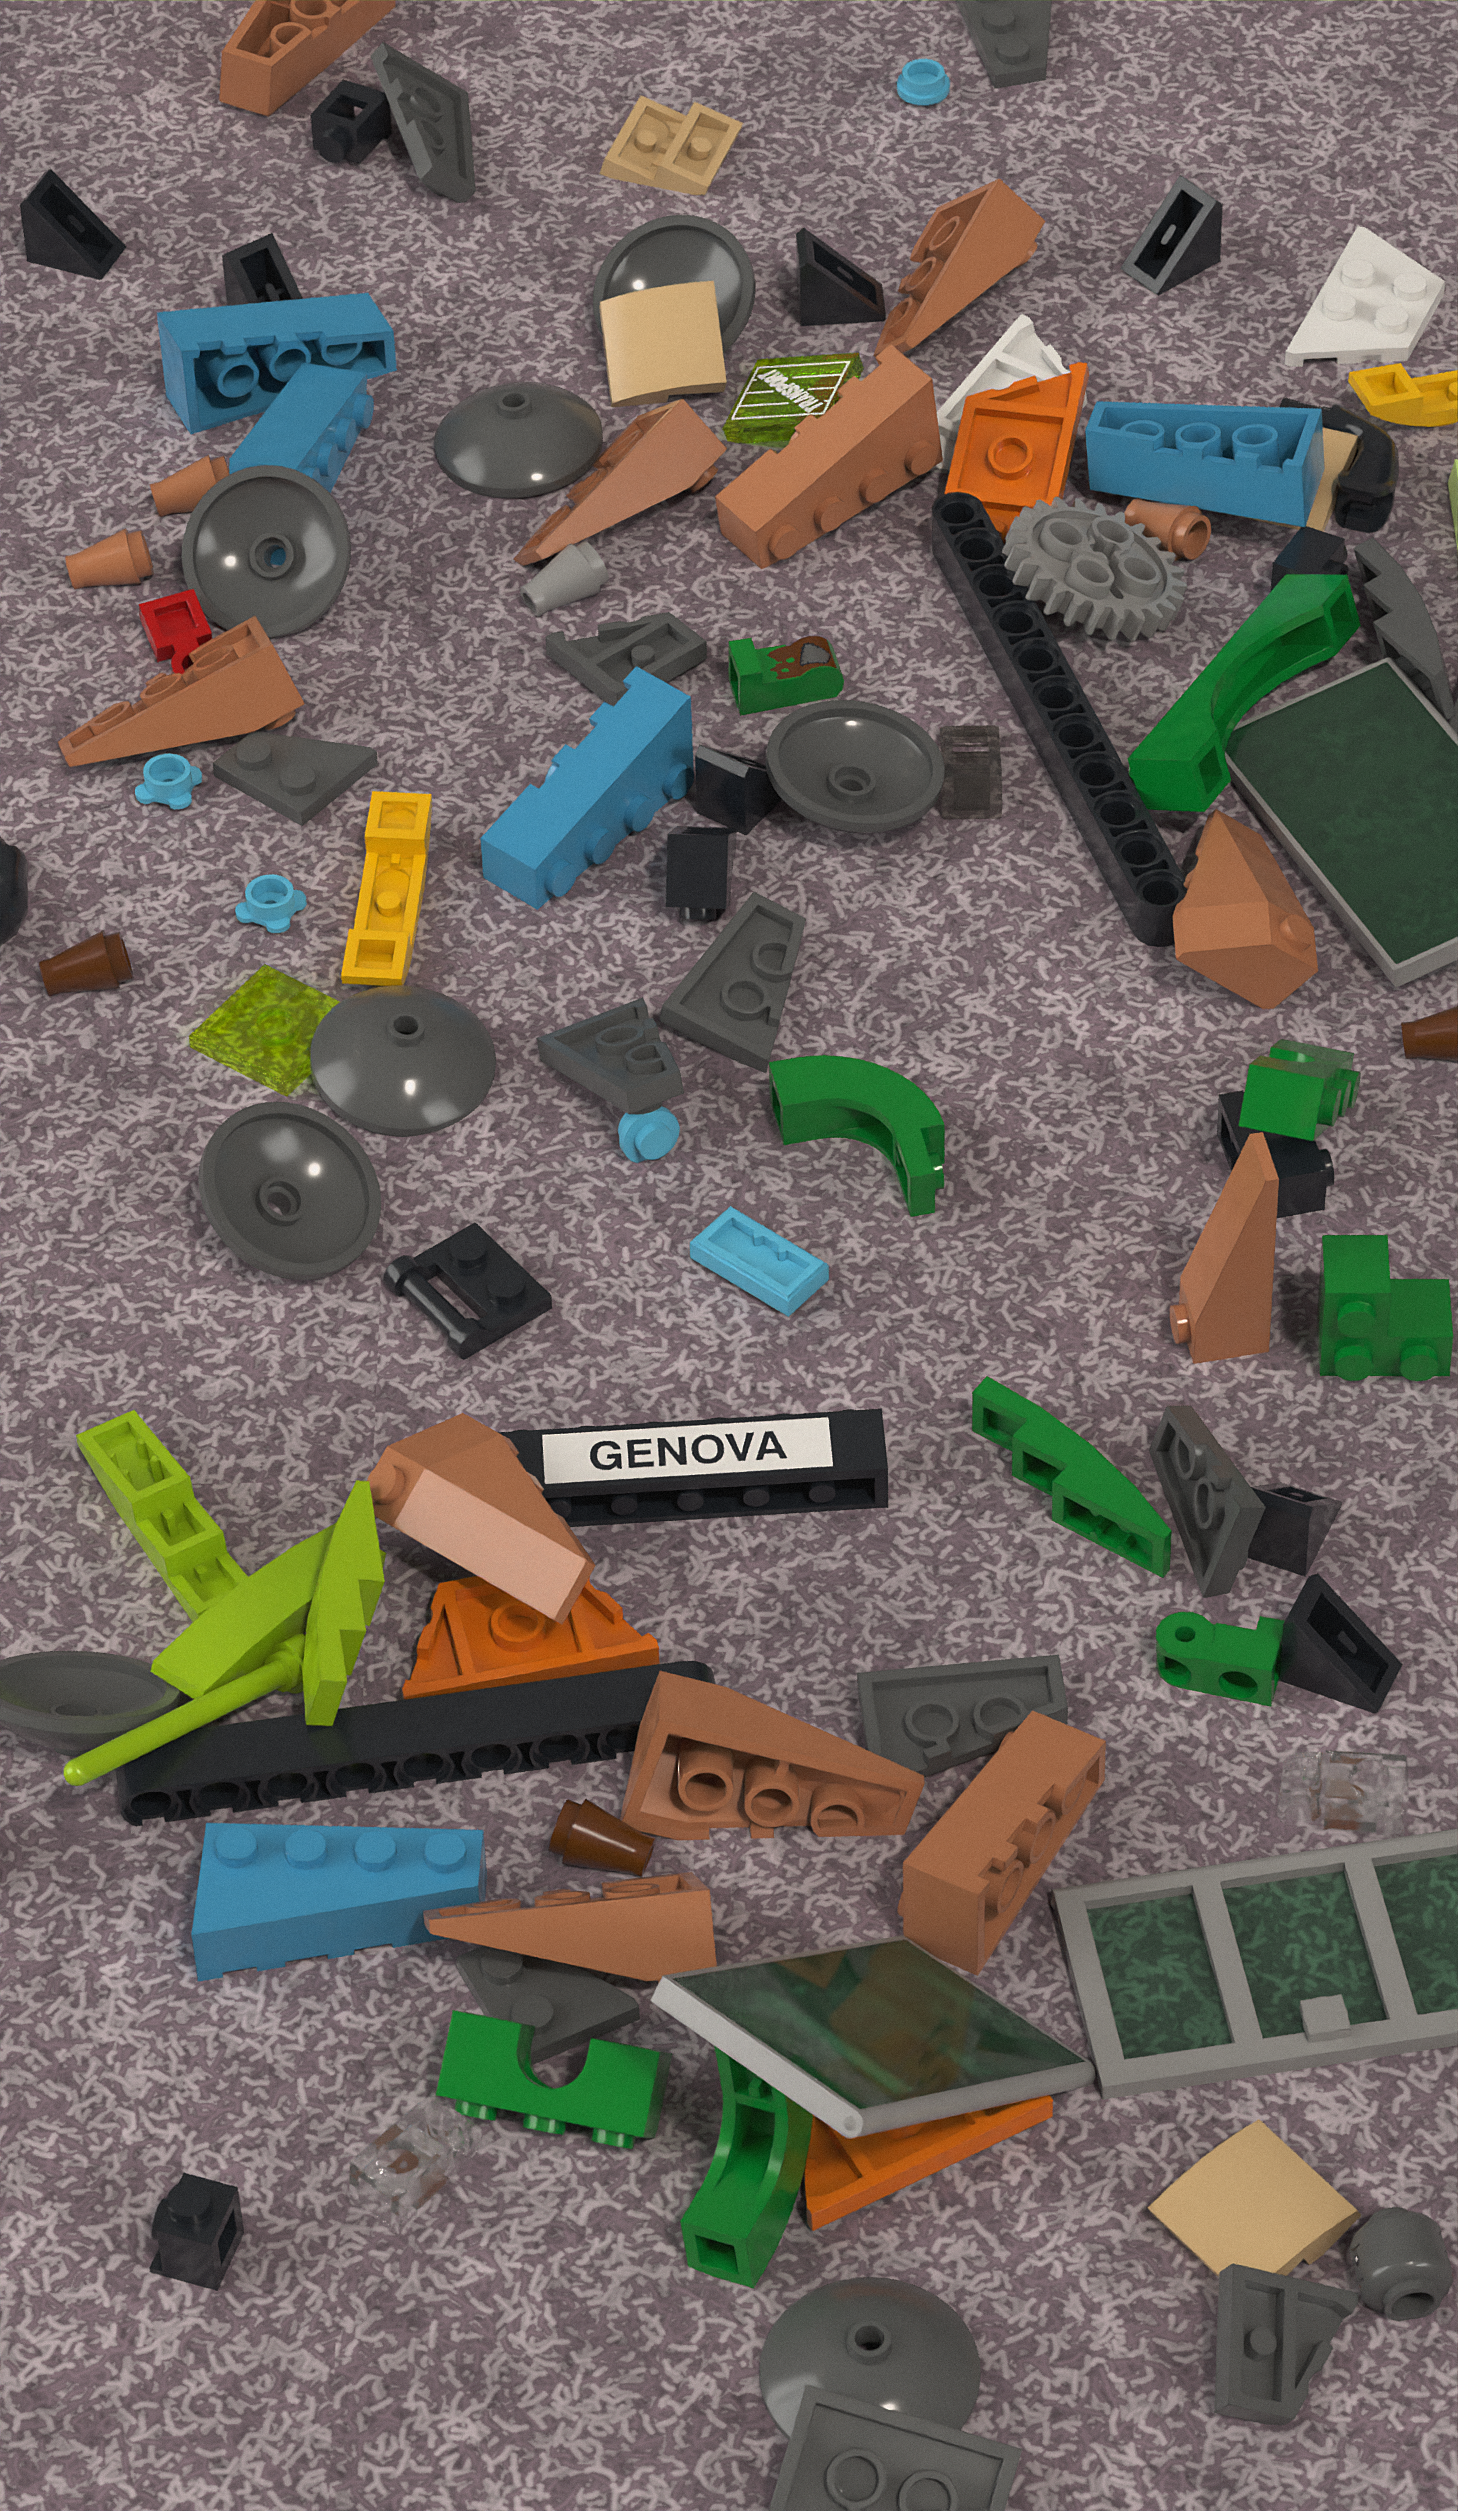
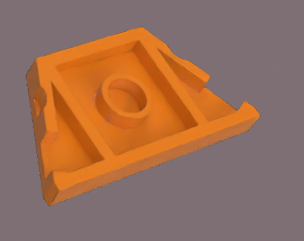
(1018, 444)
(494, 1640)
(857, 2171)

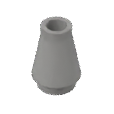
(568, 578)

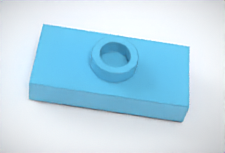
(759, 1261)

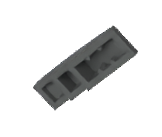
(1404, 624)

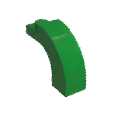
(867, 1104)
(751, 2180)

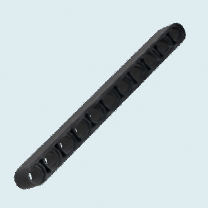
(1058, 719)

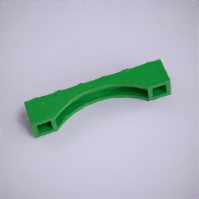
(1292, 629)

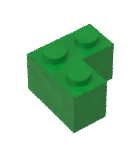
(1375, 1321)

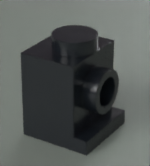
(340, 133)
(1311, 553)
(197, 2231)

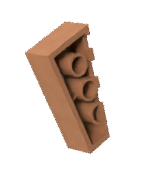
(288, 45)
(835, 464)
(998, 1840)

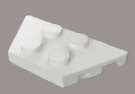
(1368, 306)
(1013, 358)

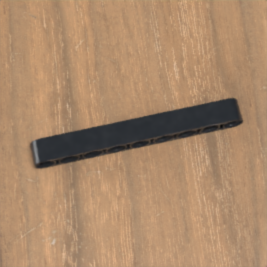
(394, 1744)

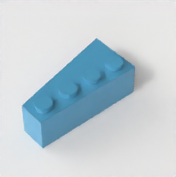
(240, 357)
(309, 426)
(1209, 457)
(594, 793)
(325, 1890)

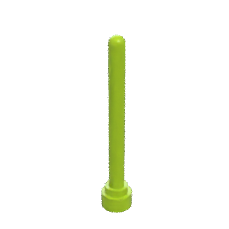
(280, 1672)

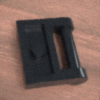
(481, 1277)

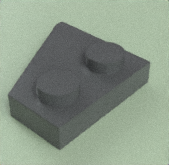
(653, 643)
(293, 772)
(555, 1997)
(1272, 2341)

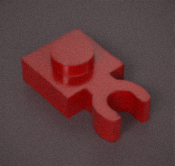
(175, 627)

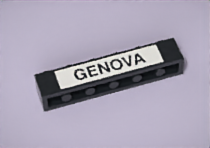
(709, 1467)

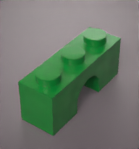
(1299, 1090)
(491, 2068)

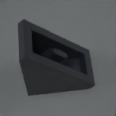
(65, 231)
(1178, 240)
(258, 274)
(833, 287)
(732, 789)
(1291, 1526)
(1334, 1650)

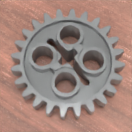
(1094, 568)

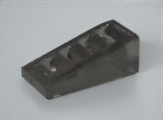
(971, 777)

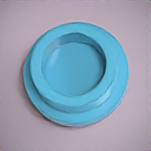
(923, 82)
(648, 1134)

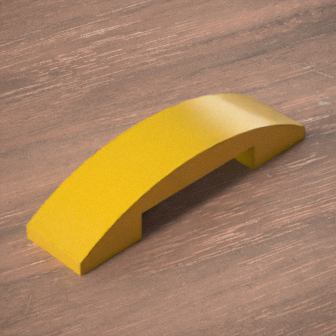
(1404, 400)
(390, 889)

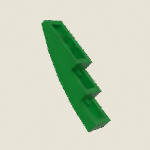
(1084, 1486)

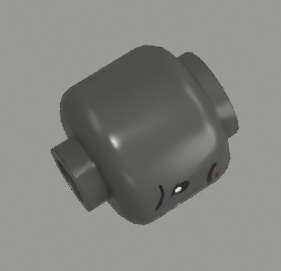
(1401, 2264)

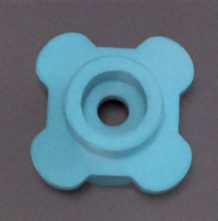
(168, 781)
(270, 903)

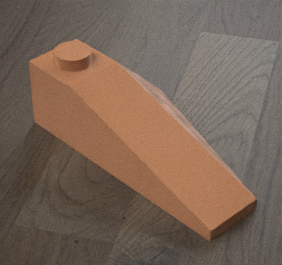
(961, 256)
(641, 467)
(225, 693)
(1243, 917)
(1231, 1269)
(480, 1508)
(735, 1763)
(631, 1931)

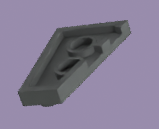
(616, 1058)

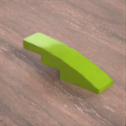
(161, 1511)
(341, 1606)
(247, 1621)

